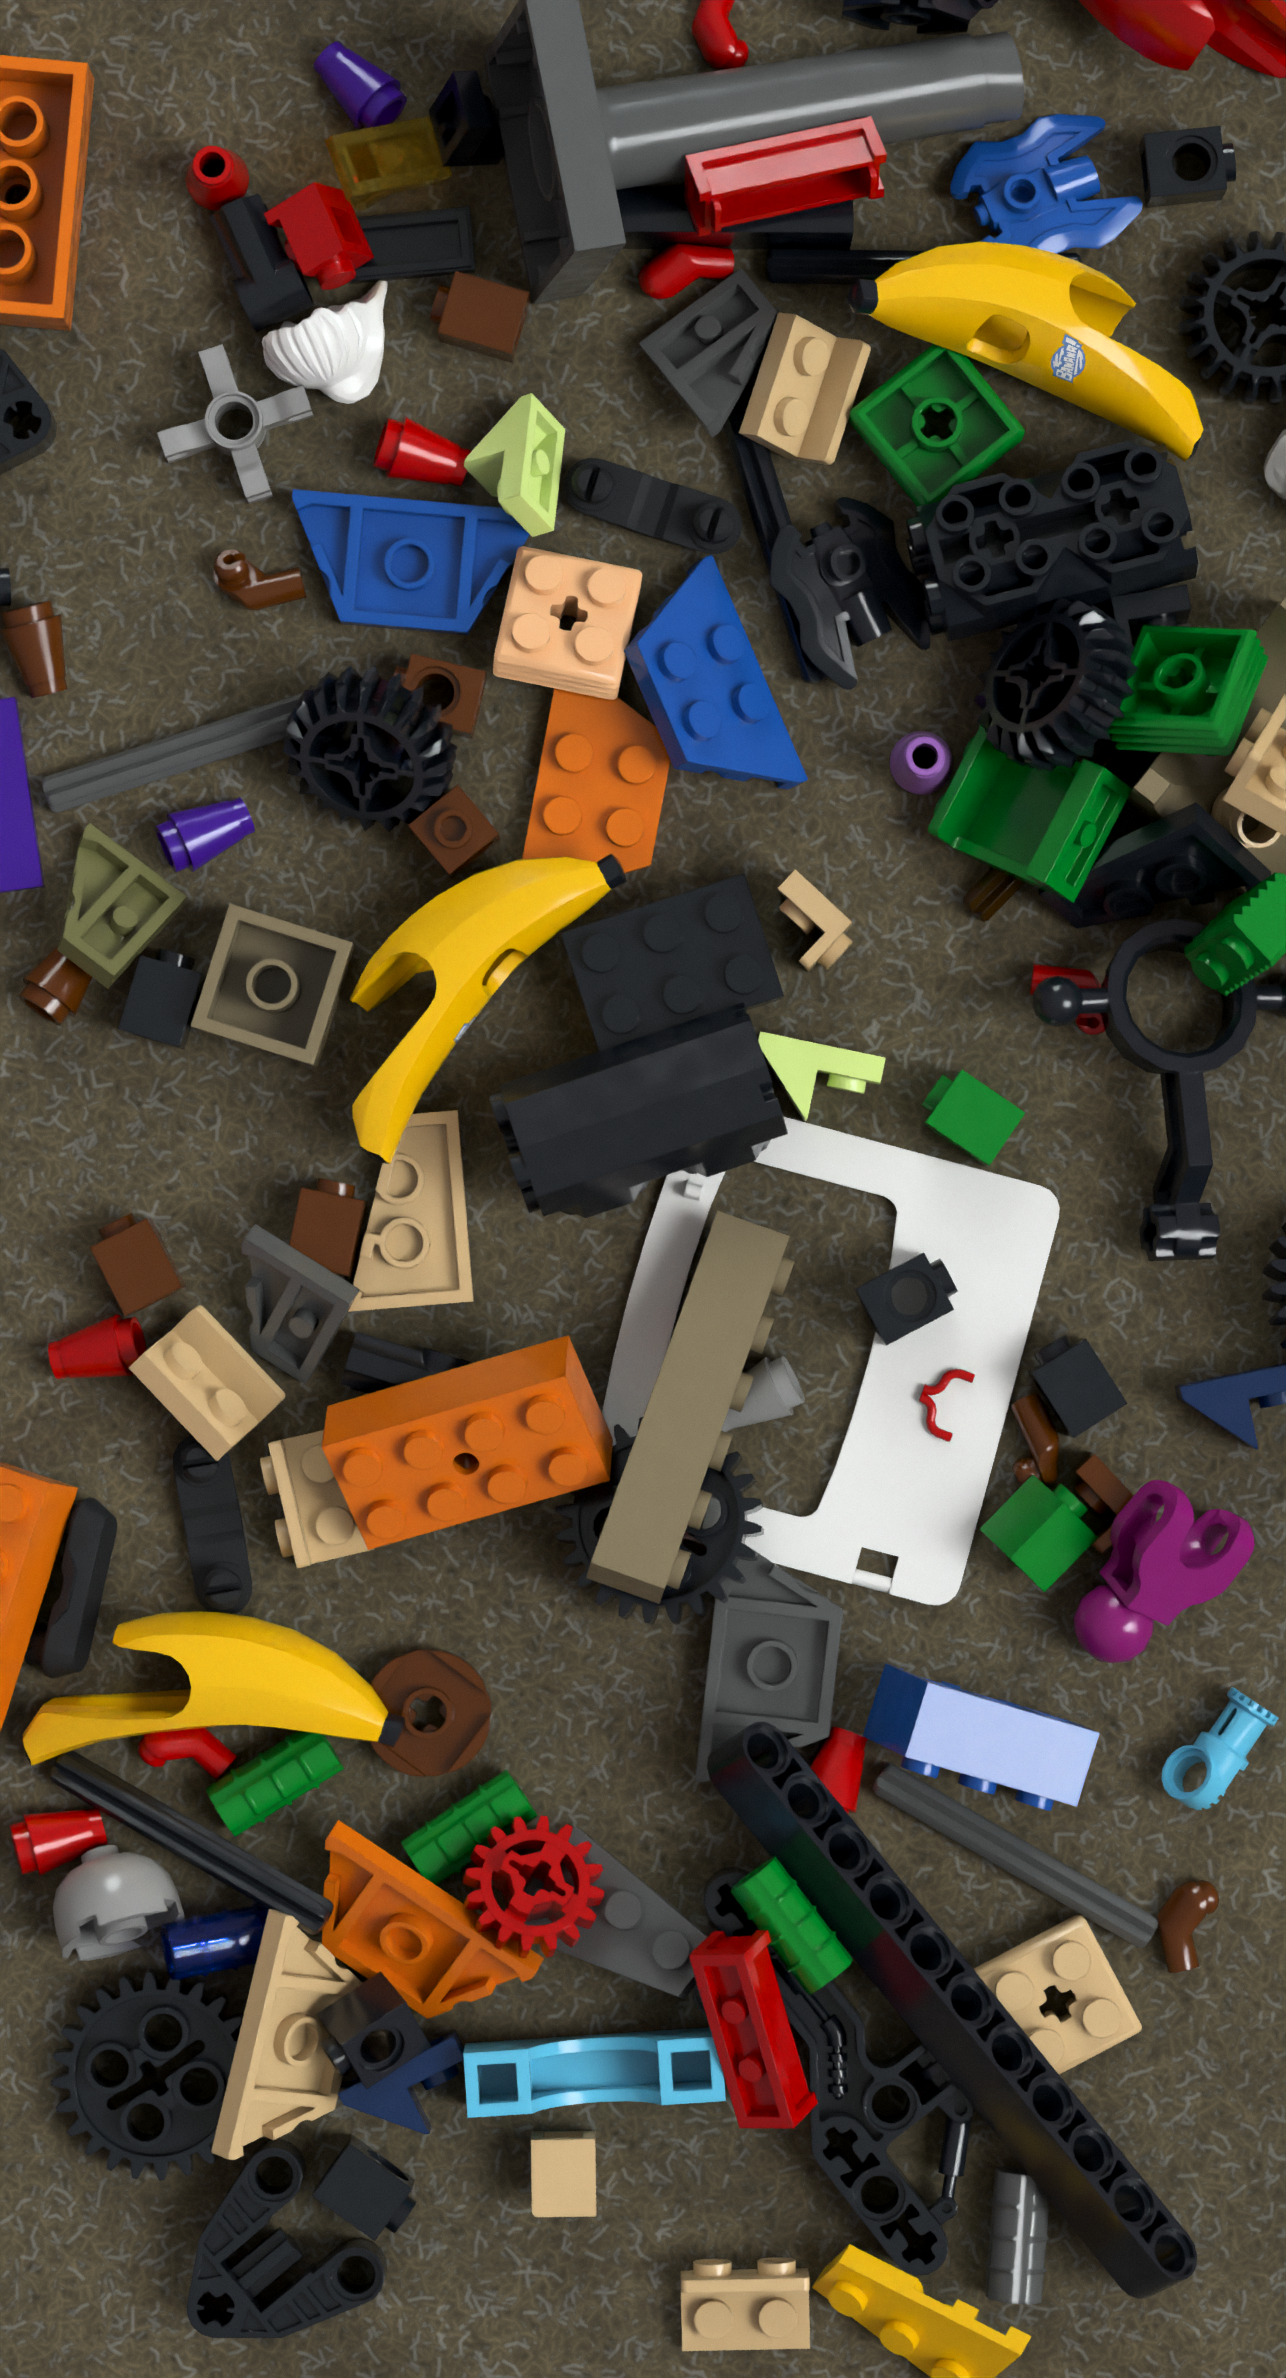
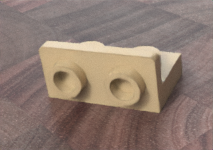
(804, 390)
(1261, 770)
(810, 908)
(208, 1382)
(315, 1511)
(745, 2306)

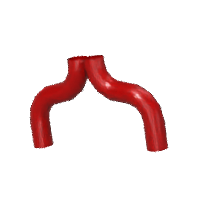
(930, 1404)

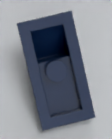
(1226, 1398)
(394, 2095)

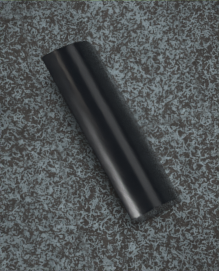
(659, 217)

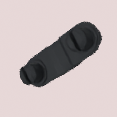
(652, 506)
(212, 1528)
(73, 1618)

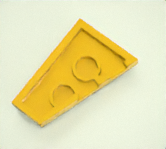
(929, 2334)

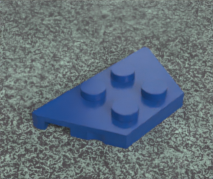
(408, 558)
(710, 687)

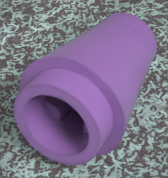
(914, 778)

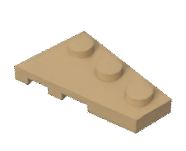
(418, 1222)

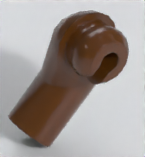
(1180, 1918)

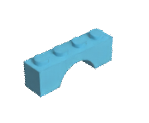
(571, 2070)

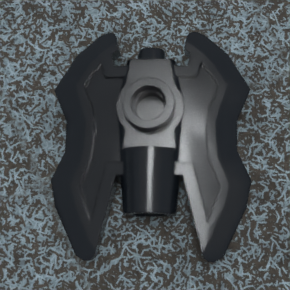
(847, 587)

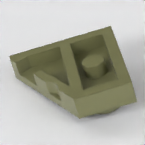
(112, 907)

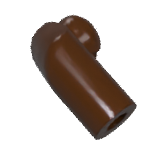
(252, 586)
(1041, 1441)

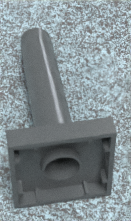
(581, 143)

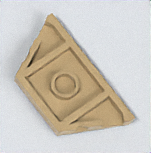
(278, 2060)

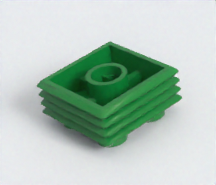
(939, 384)
(1189, 689)

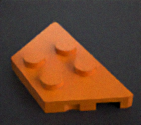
(597, 783)
(410, 1930)

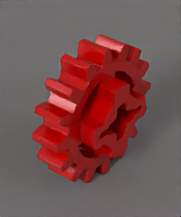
(515, 1871)

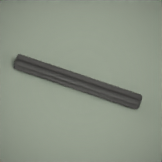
(168, 755)
(1015, 1855)

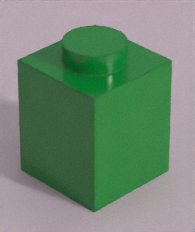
(971, 1116)
(1040, 1531)

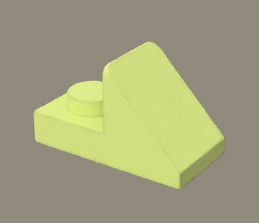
(522, 464)
(798, 1061)

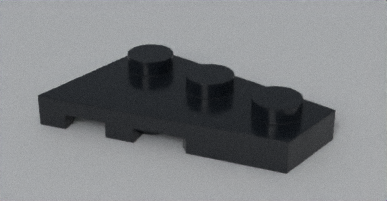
(1160, 863)

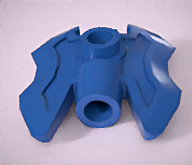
(1036, 196)

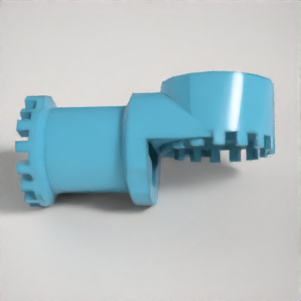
(1221, 1749)

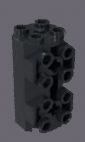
(1069, 534)
(637, 1111)

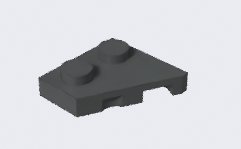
(713, 348)
(292, 1304)

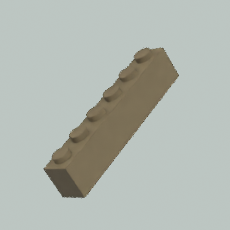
(688, 1408)

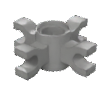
(204, 434)

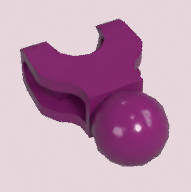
(1158, 1570)

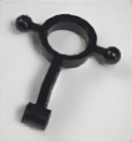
(1176, 1222)

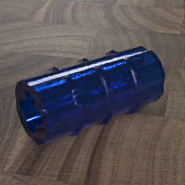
(213, 1941)

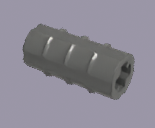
(1017, 2238)

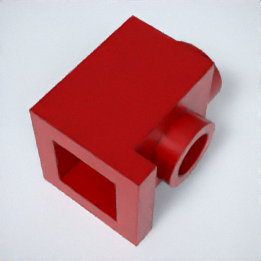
(322, 234)

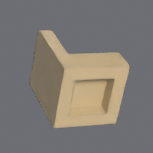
(563, 2173)

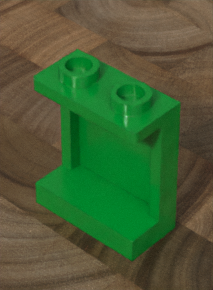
(1029, 819)

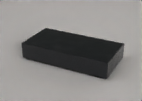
(417, 245)

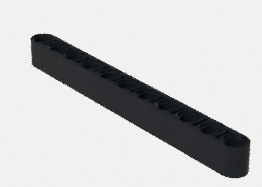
(952, 2011)

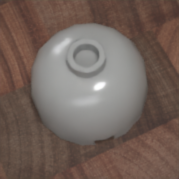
(112, 1903)

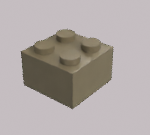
(273, 985)

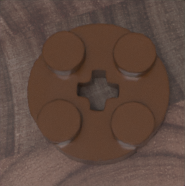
(464, 1706)

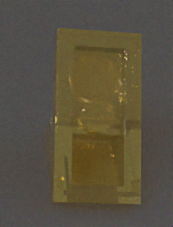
(386, 160)

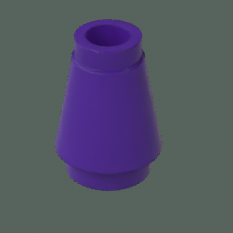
(360, 88)
(202, 833)

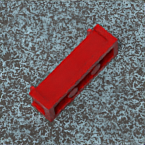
(783, 174)
(751, 2031)

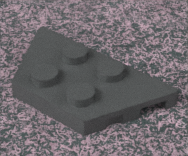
(770, 1659)

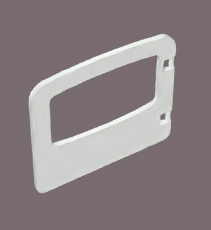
(893, 1479)

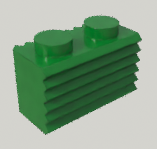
(1242, 937)

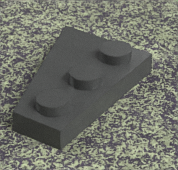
(634, 1927)

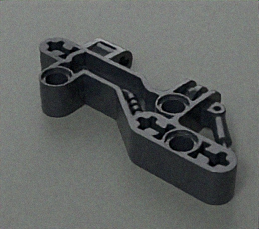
(844, 2088)

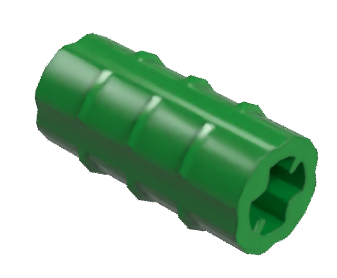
(273, 1779)
(449, 1839)
(793, 1925)

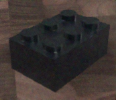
(672, 962)

